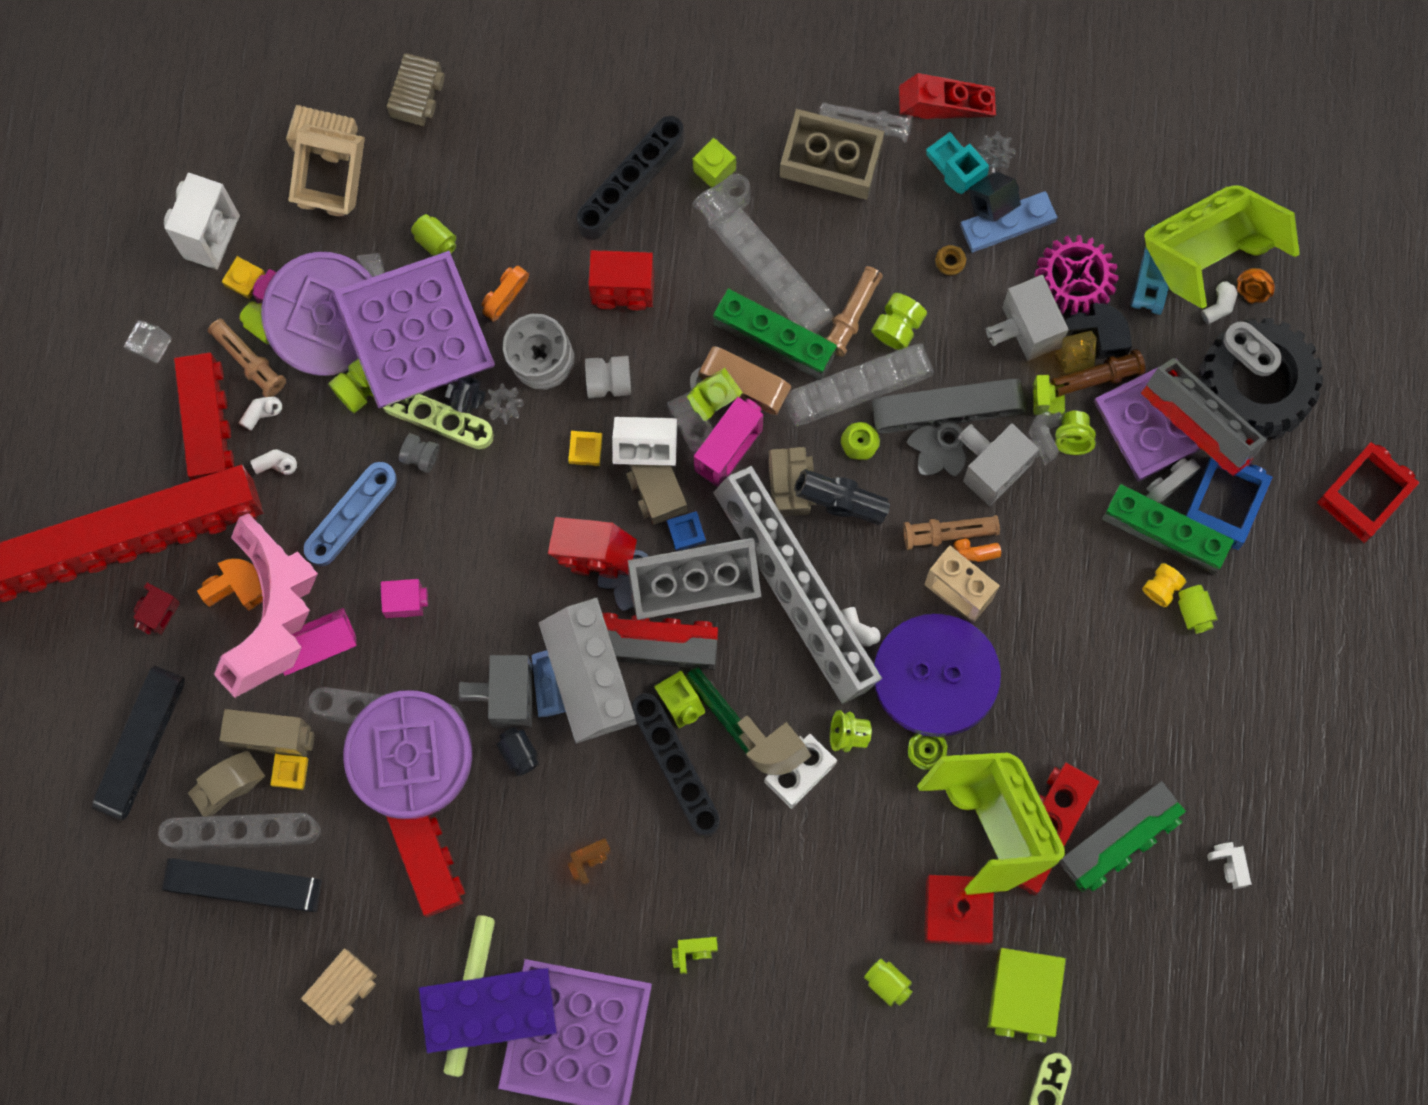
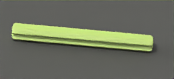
(474, 969)

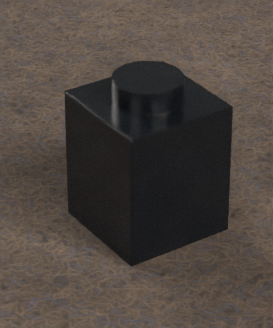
(995, 196)

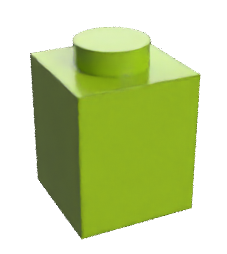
(714, 163)

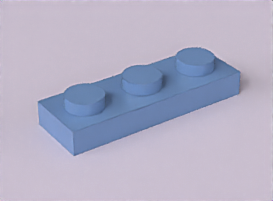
(1030, 215)

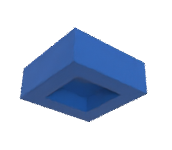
(686, 531)

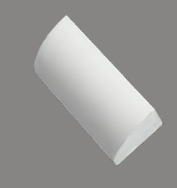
(644, 441)

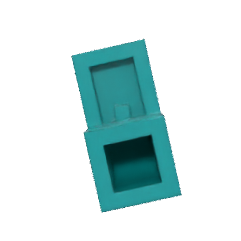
(957, 163)

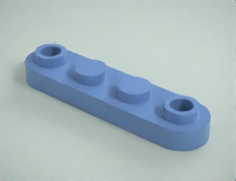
(350, 514)

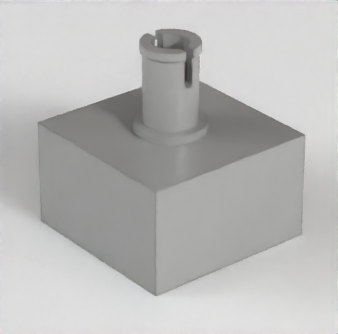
(1031, 318)
(997, 462)

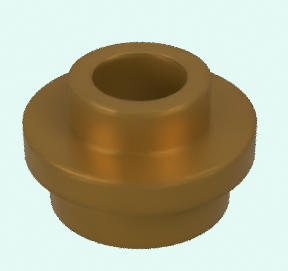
(954, 252)

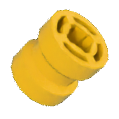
(1164, 584)

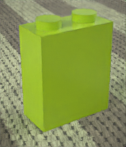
(1026, 994)

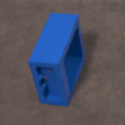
(1250, 473)

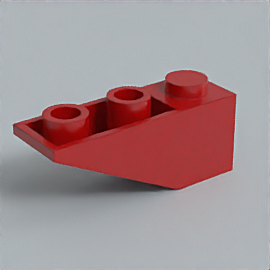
(945, 98)

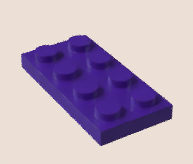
(488, 1010)

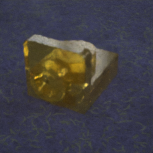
(1077, 352)

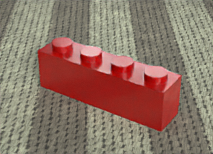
(202, 415)
(427, 863)

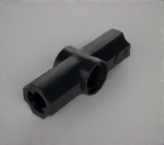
(841, 497)

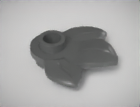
(936, 452)

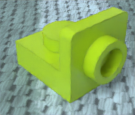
(713, 394)
(1044, 396)
(680, 699)
(699, 948)

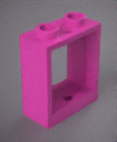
(729, 441)
(323, 639)

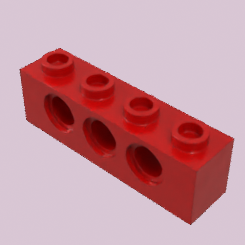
(1080, 789)

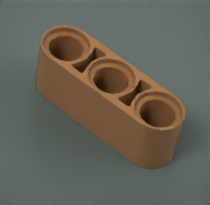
(756, 383)

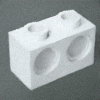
(805, 775)

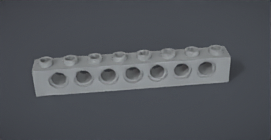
(797, 585)

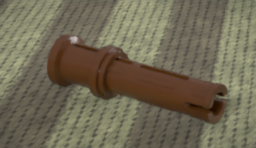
(1112, 370)

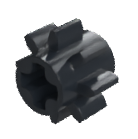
(465, 394)

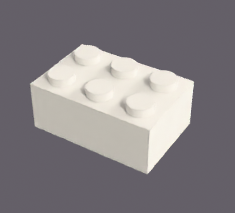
(201, 220)

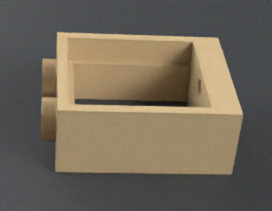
(334, 141)
(963, 592)

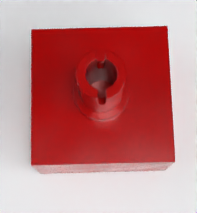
(954, 915)

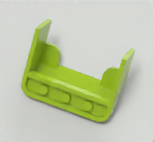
(1214, 229)
(1008, 811)

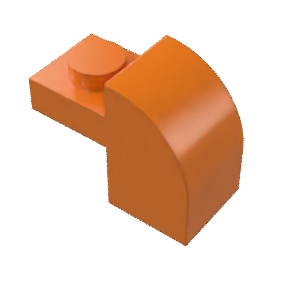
(237, 577)

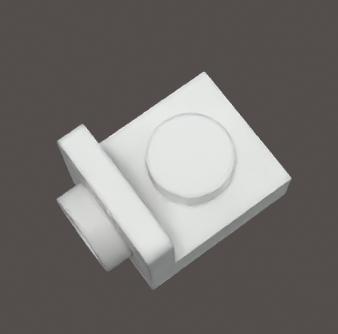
(1236, 868)

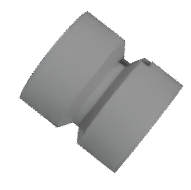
(608, 377)

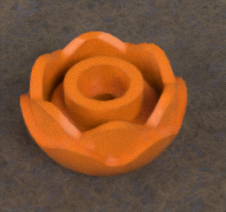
(1255, 285)

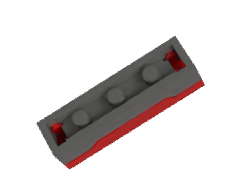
(1203, 416)
(663, 642)

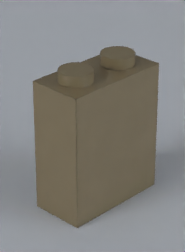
(266, 733)

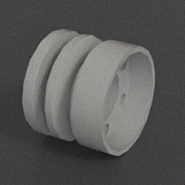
(543, 335)

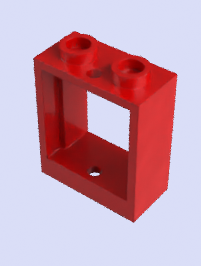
(1347, 513)

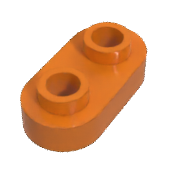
(511, 284)

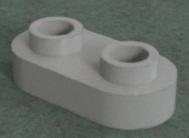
(1255, 346)
(1182, 472)

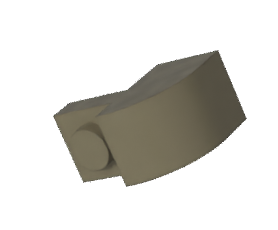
(775, 754)
(224, 782)

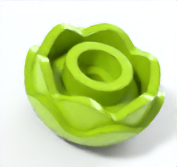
(858, 450)
(917, 752)

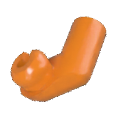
(978, 553)

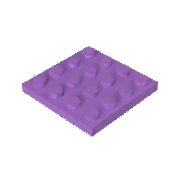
(413, 329)
(596, 1041)

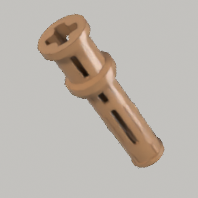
(846, 323)
(254, 366)
(932, 532)

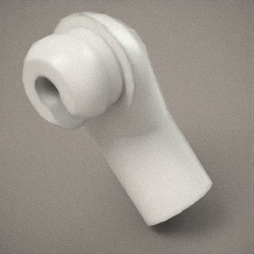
(1225, 302)
(258, 409)
(276, 460)
(865, 634)

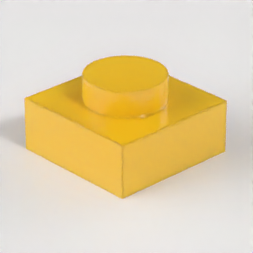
(242, 277)
(585, 448)
(289, 771)

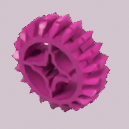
(1091, 256)

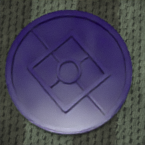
(937, 675)

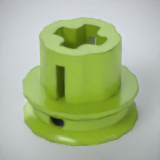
(1075, 434)
(845, 740)

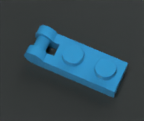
(1150, 278)

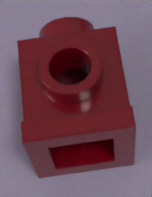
(154, 610)

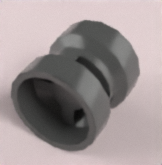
(419, 453)

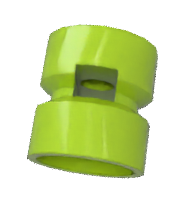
(897, 324)
(352, 387)

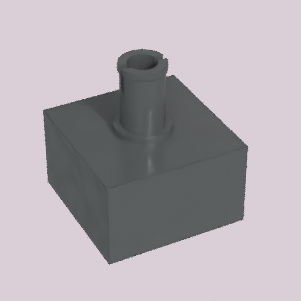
(506, 691)

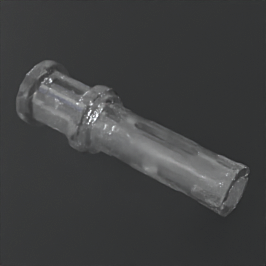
(882, 120)

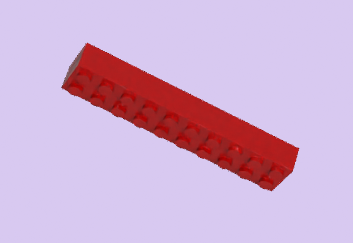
(126, 531)

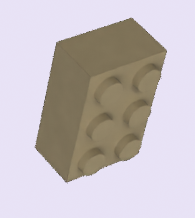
(831, 154)

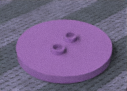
(304, 317)
(407, 754)

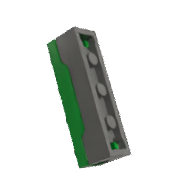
(774, 334)
(1168, 529)
(1121, 837)

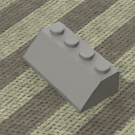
(694, 578)
(587, 671)

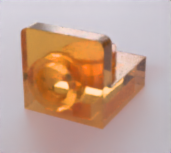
(592, 854)

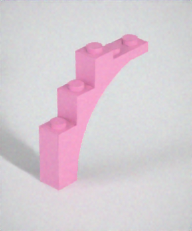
(283, 583)

